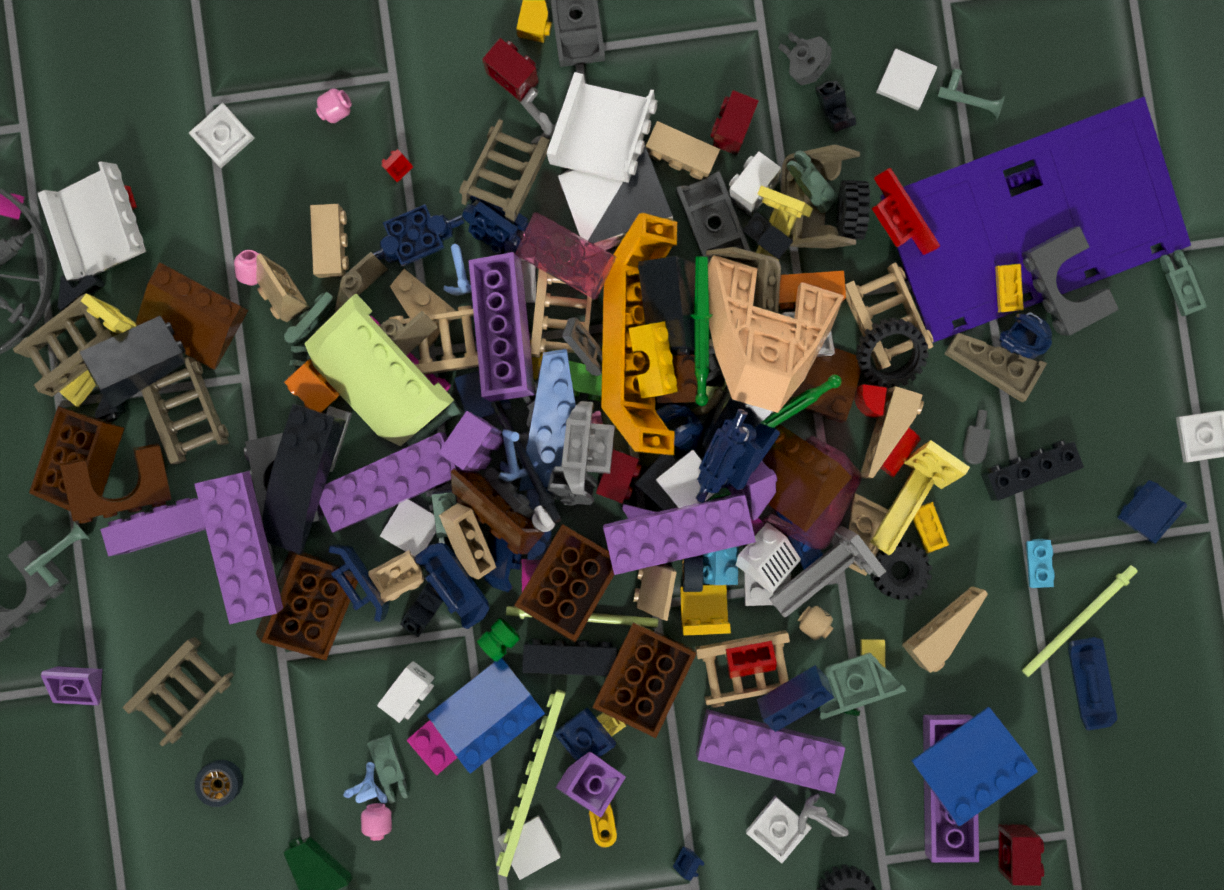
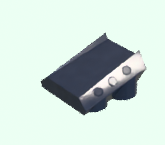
(1152, 511)

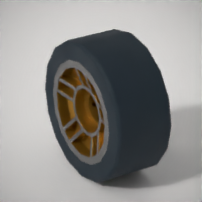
(692, 574)
(214, 794)

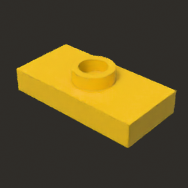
(1009, 288)
(930, 528)

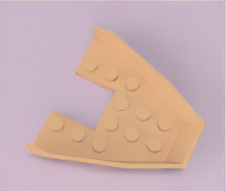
(758, 349)

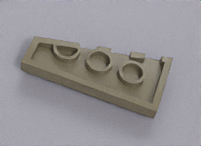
(1001, 368)

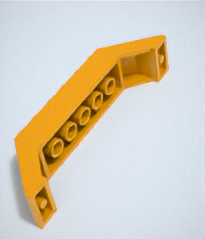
(623, 309)

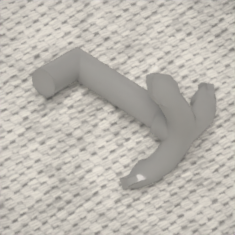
(540, 117)
(819, 814)

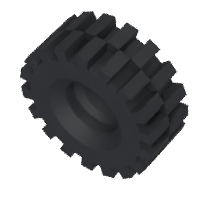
(853, 209)
(916, 577)

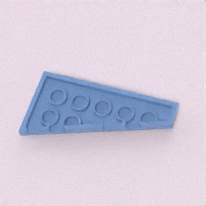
(550, 413)

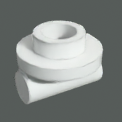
(542, 520)

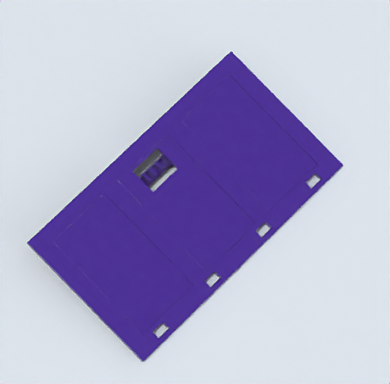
(1092, 175)

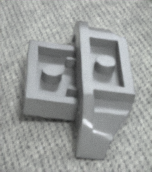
(586, 447)

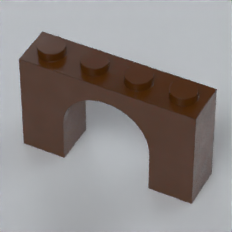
(150, 489)

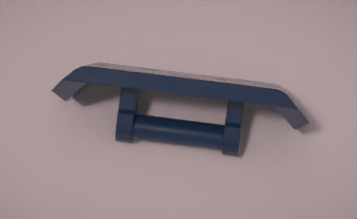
(504, 561)
(361, 573)
(453, 584)
(1092, 683)

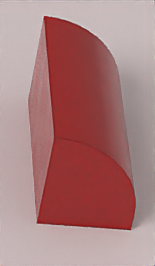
(870, 400)
(901, 452)
(751, 659)

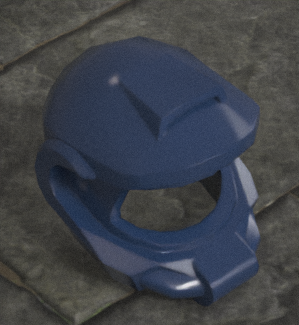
(1028, 336)
(690, 434)

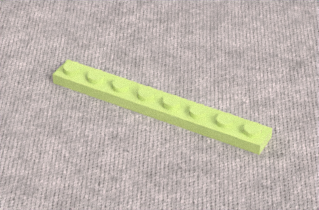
(527, 791)

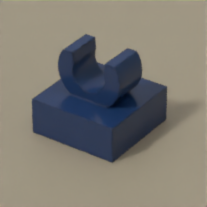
(687, 864)

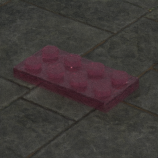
(565, 255)

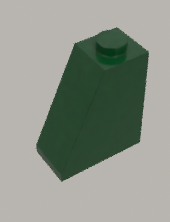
(315, 867)

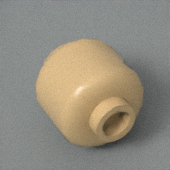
(815, 623)

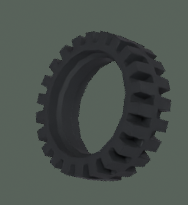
(905, 372)

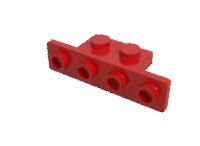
(901, 216)

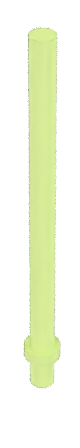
(1121, 580)
(598, 618)

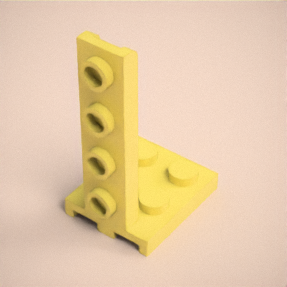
(784, 213)
(115, 321)
(930, 466)

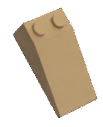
(279, 289)
(899, 412)
(655, 590)
(940, 636)

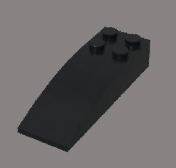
(299, 476)

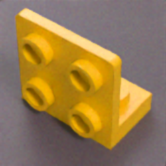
(705, 611)

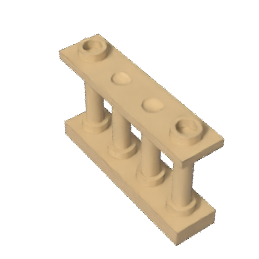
(864, 314)
(542, 322)
(449, 361)
(708, 655)

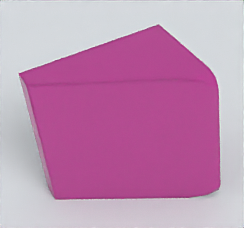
(9, 209)

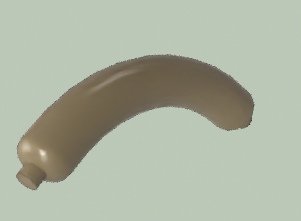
(713, 401)

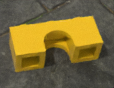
(655, 343)

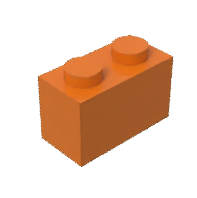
(311, 387)

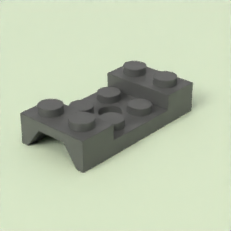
(578, 39)
(709, 200)

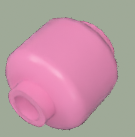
(333, 105)
(246, 267)
(376, 821)

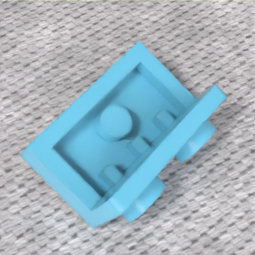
(1040, 563)
(721, 567)

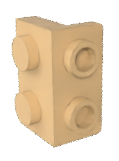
(397, 576)

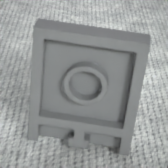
(825, 569)

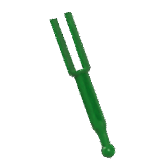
(701, 328)
(801, 401)

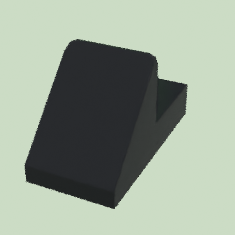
(767, 235)
(70, 291)

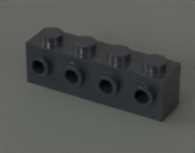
(1032, 470)

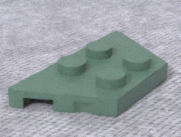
(858, 683)

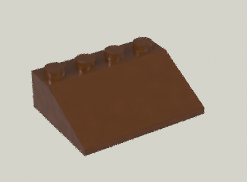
(198, 315)
(837, 401)
(73, 438)
(805, 478)
(493, 510)
(567, 583)
(311, 606)
(644, 679)

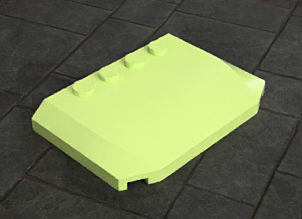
(374, 374)

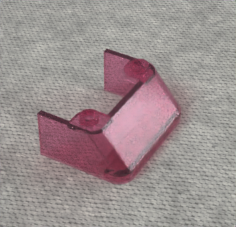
(822, 530)

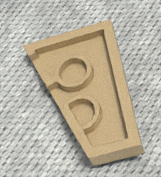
(416, 298)
(864, 521)

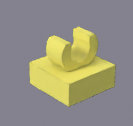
(610, 724)

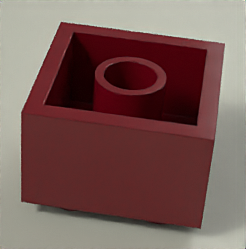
(510, 69)
(735, 120)
(616, 484)
(1020, 855)

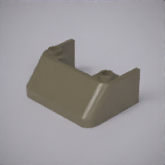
(812, 231)
(359, 279)
(767, 279)

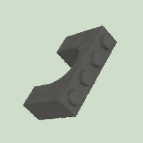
(1044, 263)
(261, 456)
(37, 588)

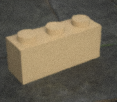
(681, 151)
(329, 240)
(467, 540)

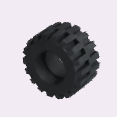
(846, 878)

